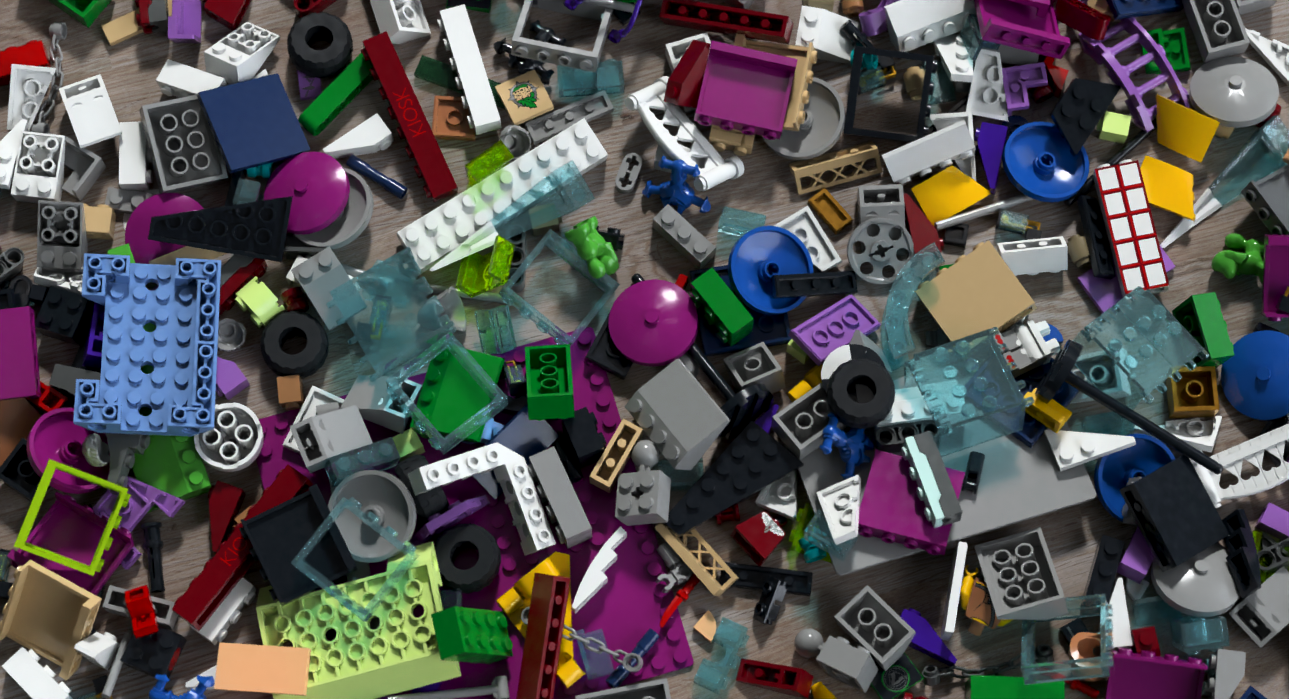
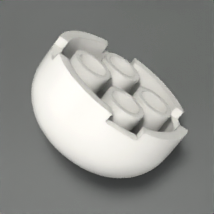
(236, 424)

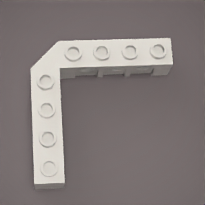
(515, 482)

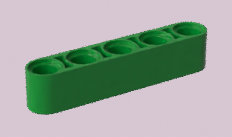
(336, 96)

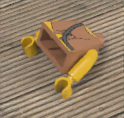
(978, 604)

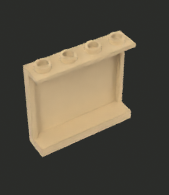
(802, 77)
(976, 294)
(49, 615)

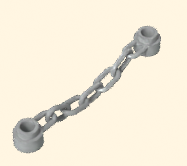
(57, 31)
(626, 660)

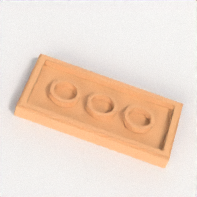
(262, 669)

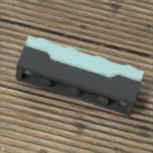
(932, 479)

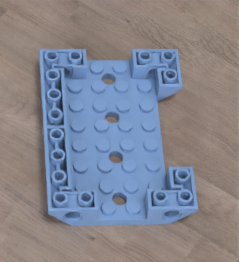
(179, 348)

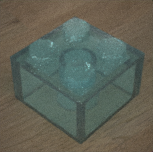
(1199, 633)

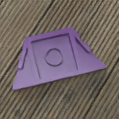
(456, 513)

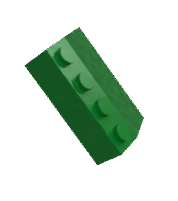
(452, 395)

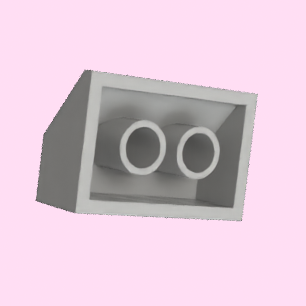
(875, 627)

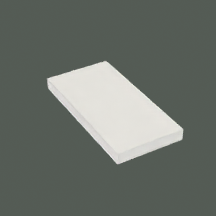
(953, 592)

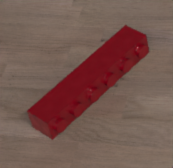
(727, 20)
(543, 637)

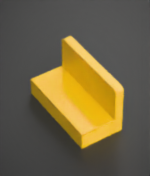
(1051, 414)

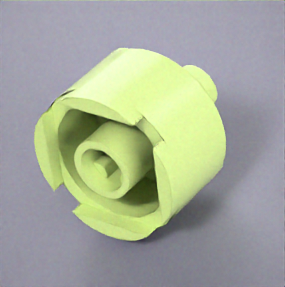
(259, 302)

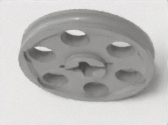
(871, 243)

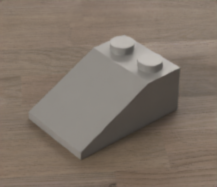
(319, 277)

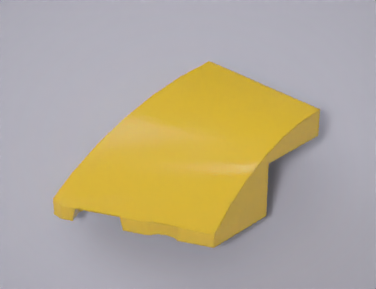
(1183, 129)
(1168, 187)
(948, 193)

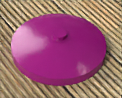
(317, 187)
(139, 224)
(653, 322)
(61, 440)

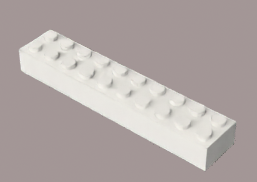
(460, 217)

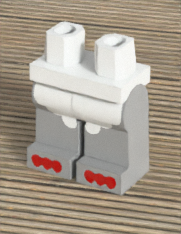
(1027, 346)

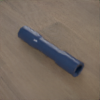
(366, 170)
(641, 648)

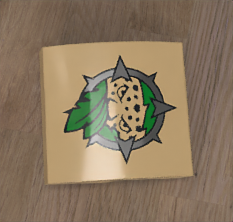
(524, 97)

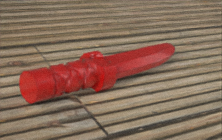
(681, 595)
(1076, 684)

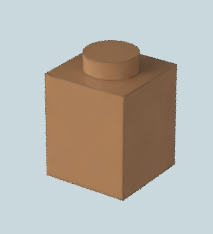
(290, 392)

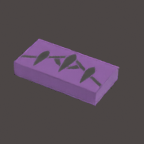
(308, 86)

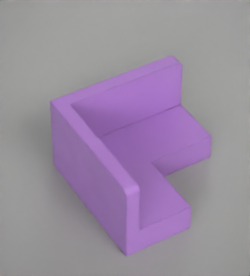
(185, 22)
(1016, 82)

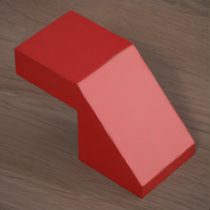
(1055, 75)
(49, 399)
(141, 611)

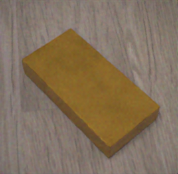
(830, 211)

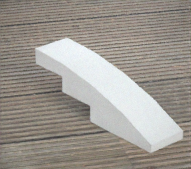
(595, 577)

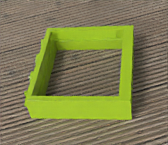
(105, 541)

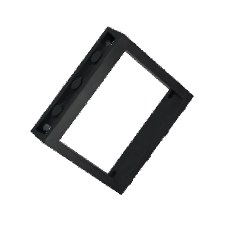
(927, 90)

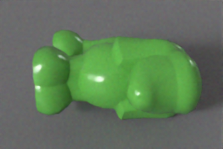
(593, 248)
(1232, 262)

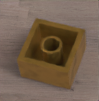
(1194, 394)

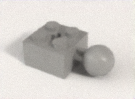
(643, 494)
(838, 658)

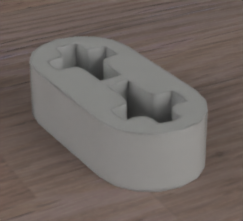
(633, 175)

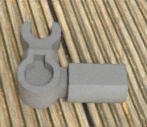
(680, 571)

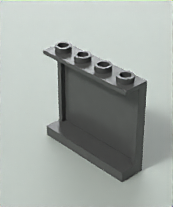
(1271, 200)

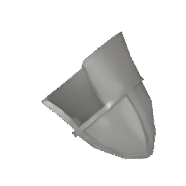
(453, 308)

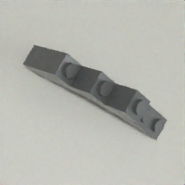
(121, 446)

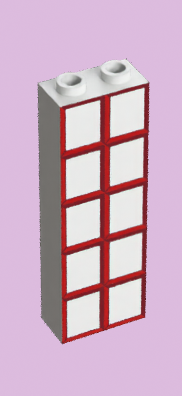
(1130, 227)

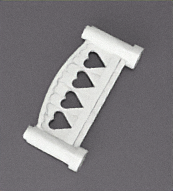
(715, 169)
(1253, 453)

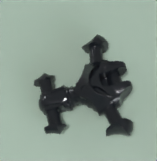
(524, 64)

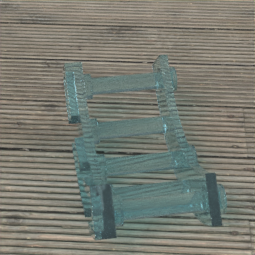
(895, 328)

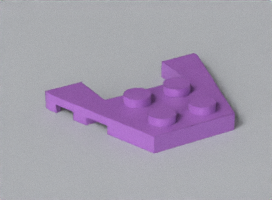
(140, 502)

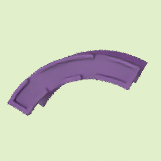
(1120, 74)

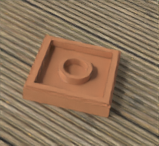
(451, 119)

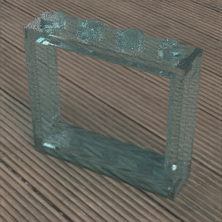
(569, 255)
(423, 425)
(388, 533)
(1070, 669)

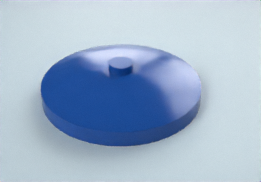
(1042, 164)
(758, 257)
(1259, 375)
(1115, 469)

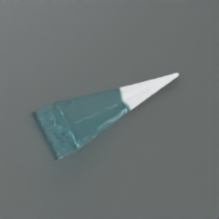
(1255, 160)
(550, 198)

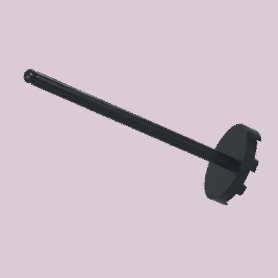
(1060, 373)
(740, 407)

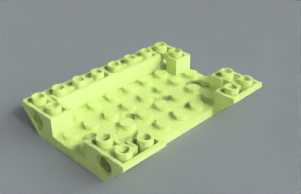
(363, 660)

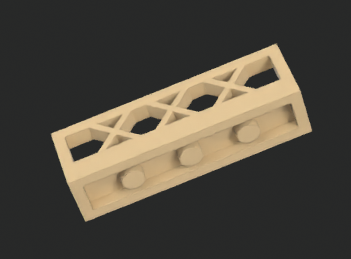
(833, 160)
(695, 564)

